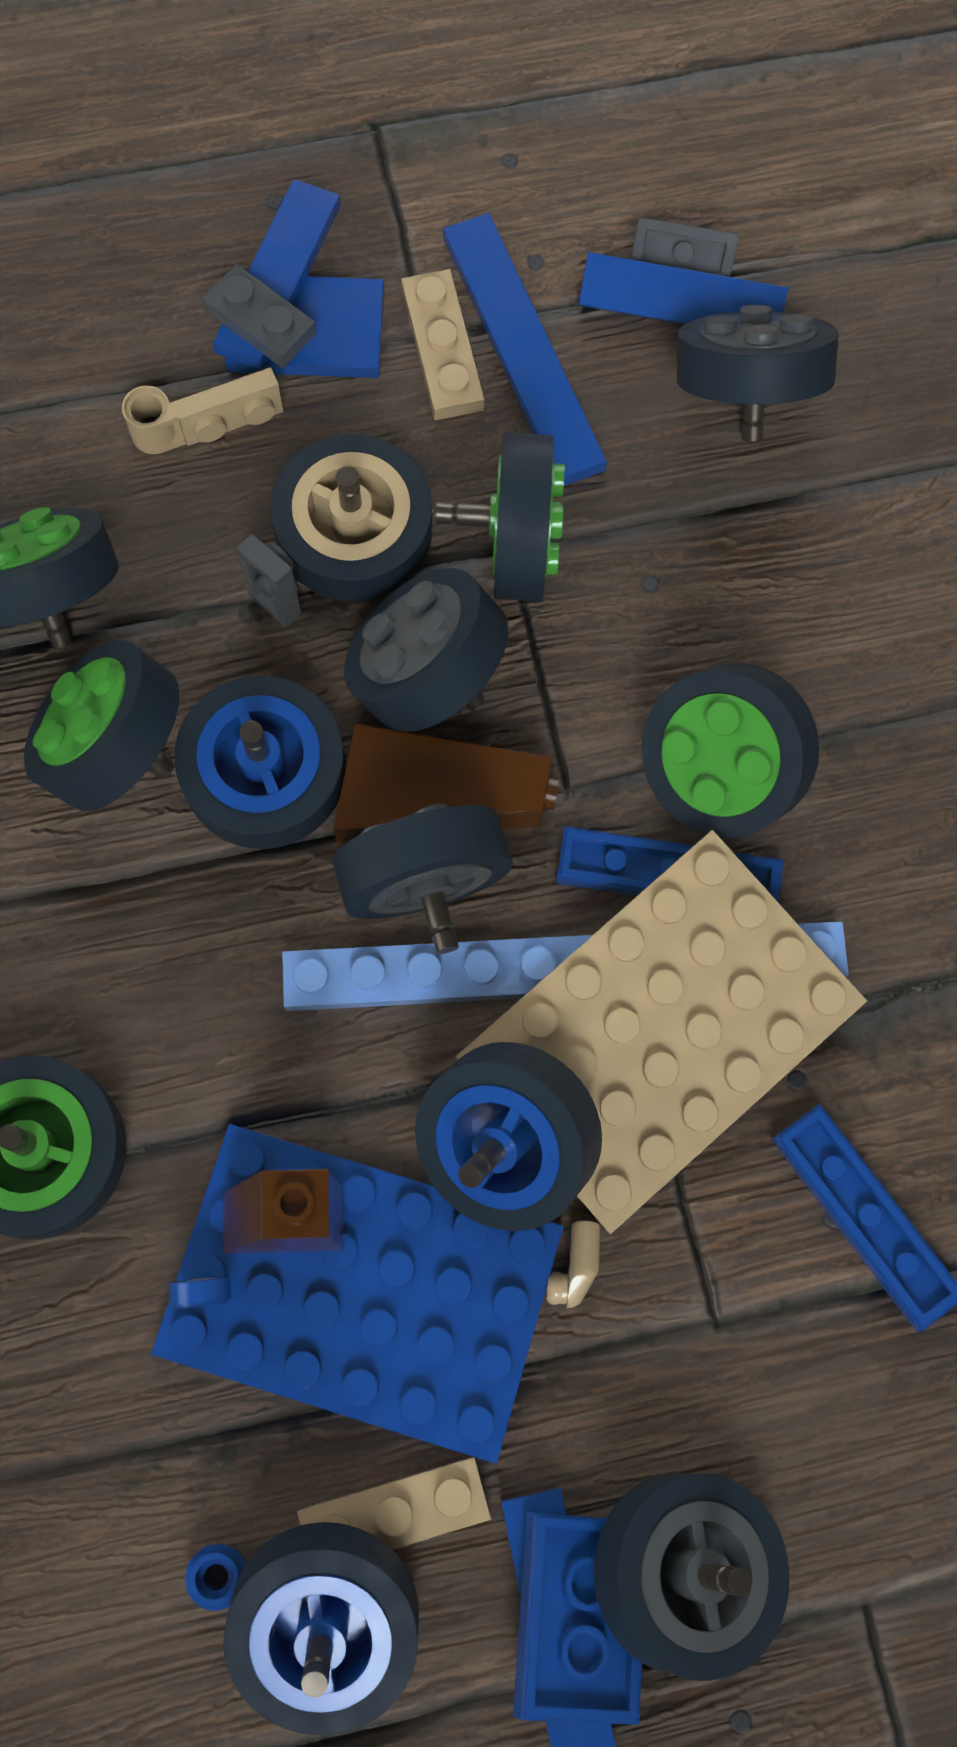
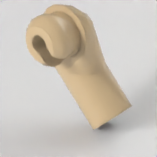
(583, 1266)

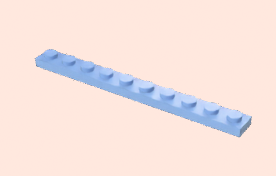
(468, 974)

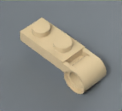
(202, 415)

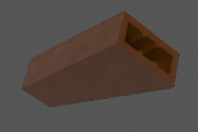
(402, 772)
(284, 1213)

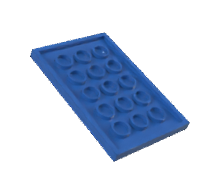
(400, 1329)

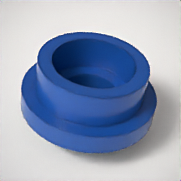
(196, 1576)

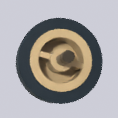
(352, 516)

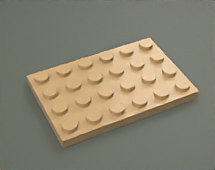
(680, 1019)

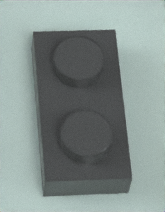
(685, 246)
(259, 316)
(270, 578)

